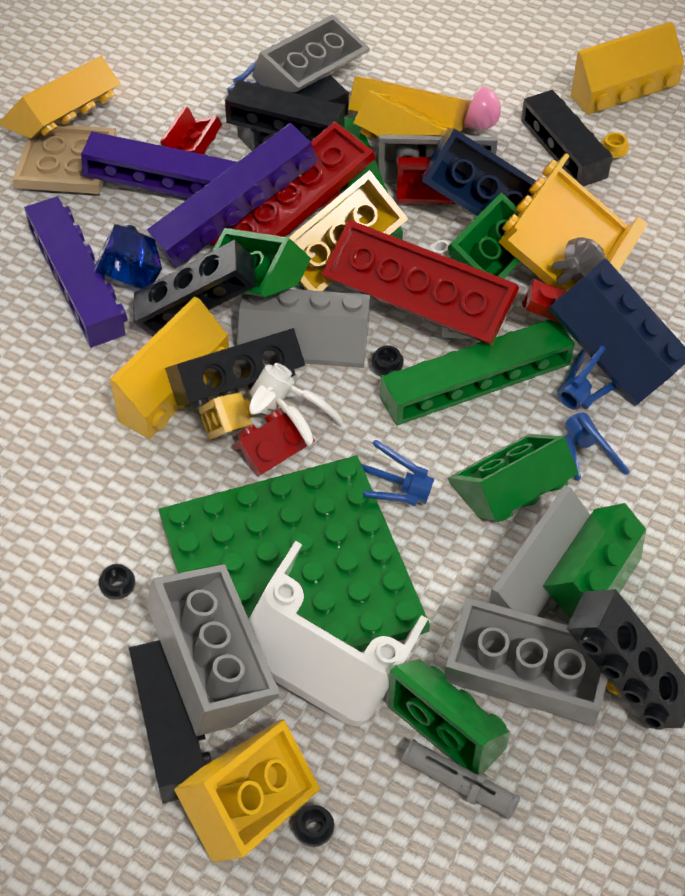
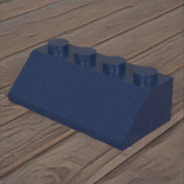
(473, 174)
(610, 313)

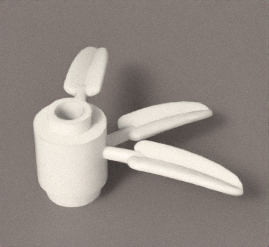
(272, 389)

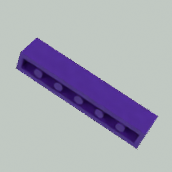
(149, 165)
(233, 195)
(73, 270)

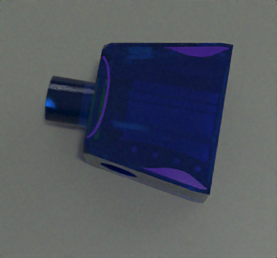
(129, 257)

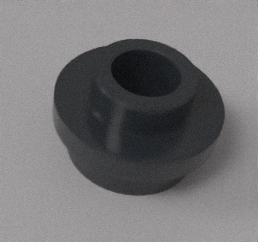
(387, 360)
(113, 574)
(309, 815)

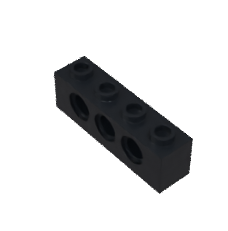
(210, 278)
(187, 377)
(630, 658)

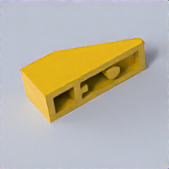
(225, 415)

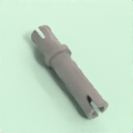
(472, 785)

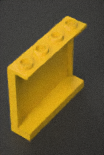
(561, 212)

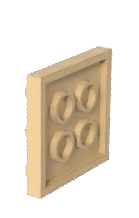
(55, 161)

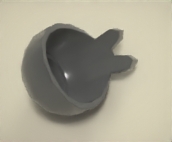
(580, 258)

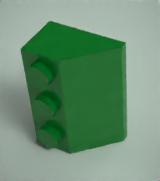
(479, 240)
(276, 260)
(515, 476)
(598, 557)
(446, 716)

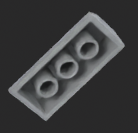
(308, 55)
(414, 146)
(327, 324)
(523, 579)
(210, 648)
(524, 662)

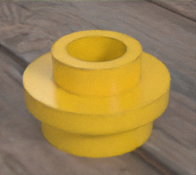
(616, 144)

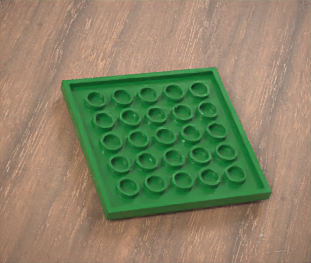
(347, 557)

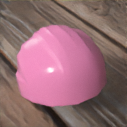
(483, 110)

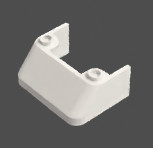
(316, 662)

